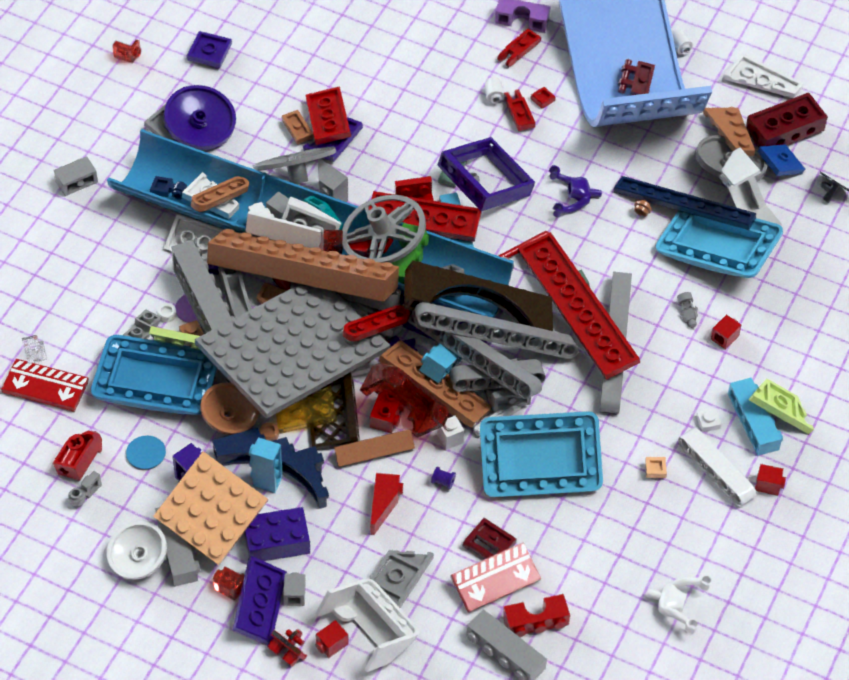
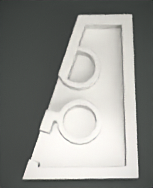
(200, 184)

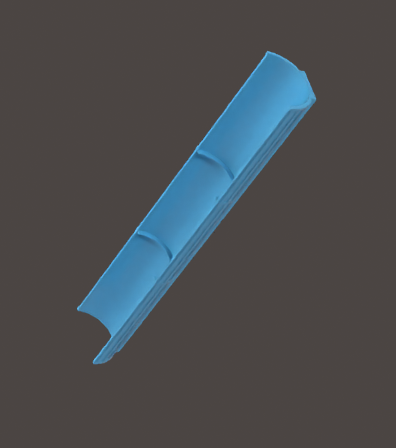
(184, 163)

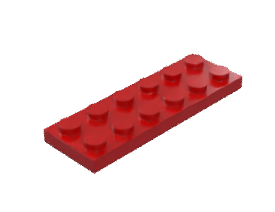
(441, 217)

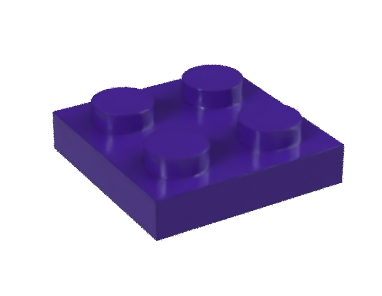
(209, 49)

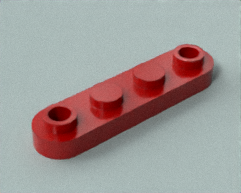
(375, 323)

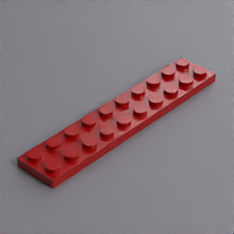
(579, 306)

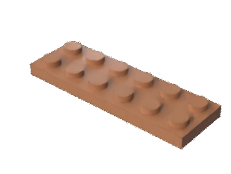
(465, 405)

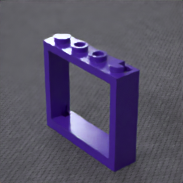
(451, 165)

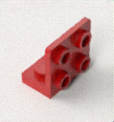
(415, 188)

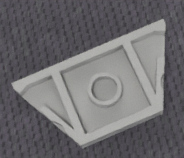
(400, 573)

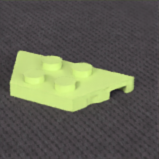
(782, 404)

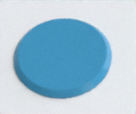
(146, 452)

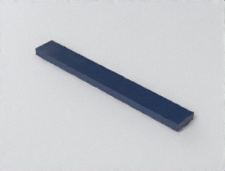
(685, 202)

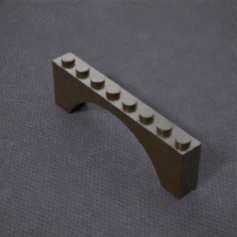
(431, 282)

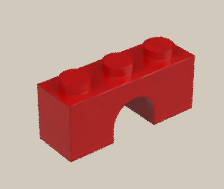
(521, 622)

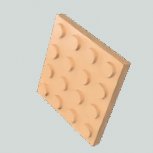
(211, 508)

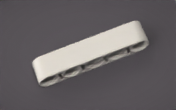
(717, 467)

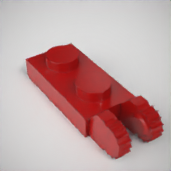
(519, 47)
(519, 111)

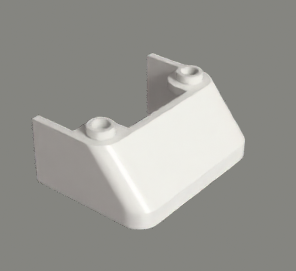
(740, 179)
(375, 614)

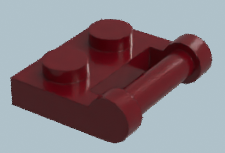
(491, 536)

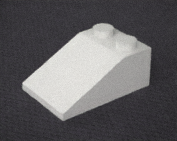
(307, 215)

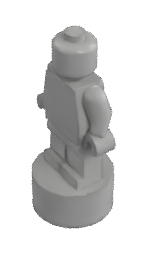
(689, 312)

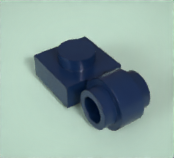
(164, 186)

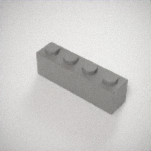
(180, 557)
(506, 647)

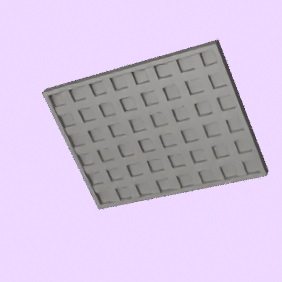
(289, 347)

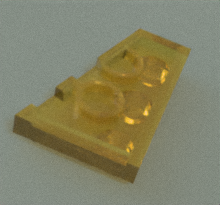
(309, 412)

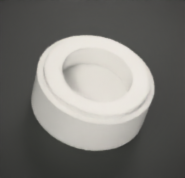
(167, 312)

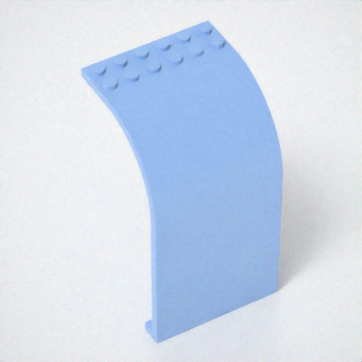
(599, 42)

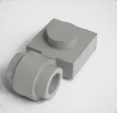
(89, 486)

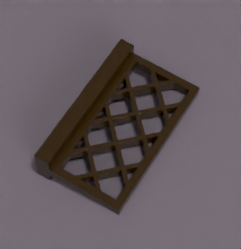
(350, 414)

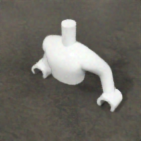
(673, 600)

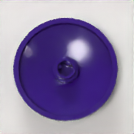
(199, 117)

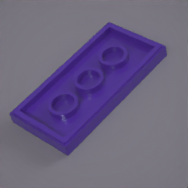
(259, 600)

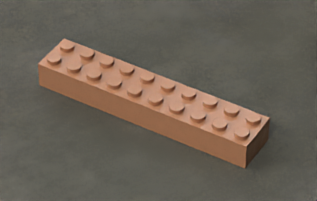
(303, 265)

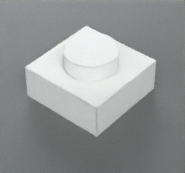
(708, 420)

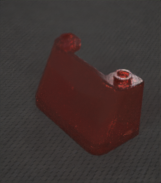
(426, 411)

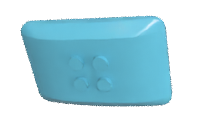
(718, 244)
(541, 454)

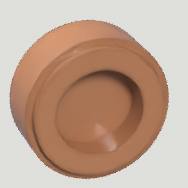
(270, 431)

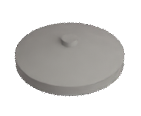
(714, 152)

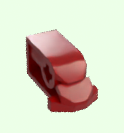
(78, 454)

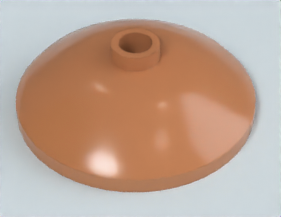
(227, 400)

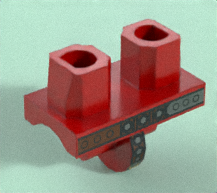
(279, 642)

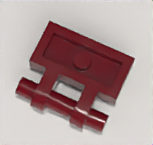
(642, 77)

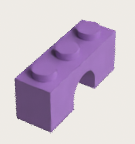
(536, 14)

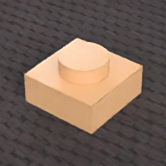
(655, 467)

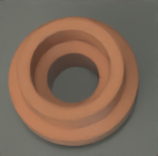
(642, 208)

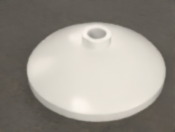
(129, 543)

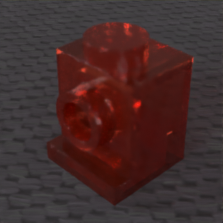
(230, 587)

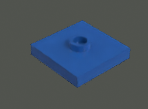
(781, 160)

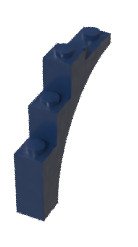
(301, 465)

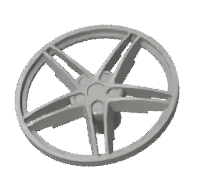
(295, 163)
(384, 227)

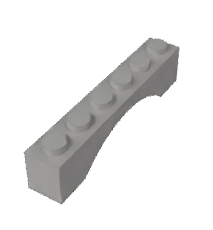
(234, 290)

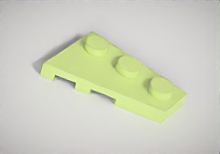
(174, 337)

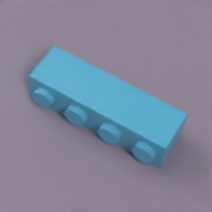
(755, 420)

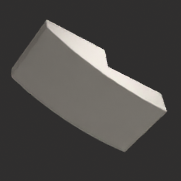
(142, 325)

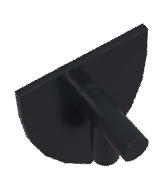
(831, 189)

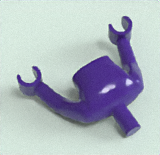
(577, 188)

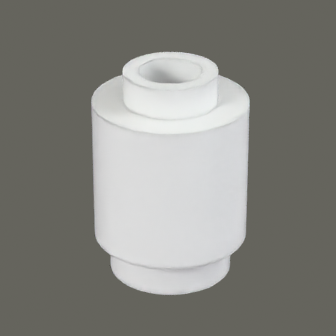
(682, 42)
(494, 90)

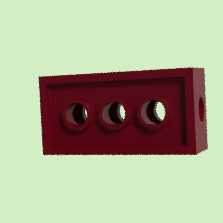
(787, 122)

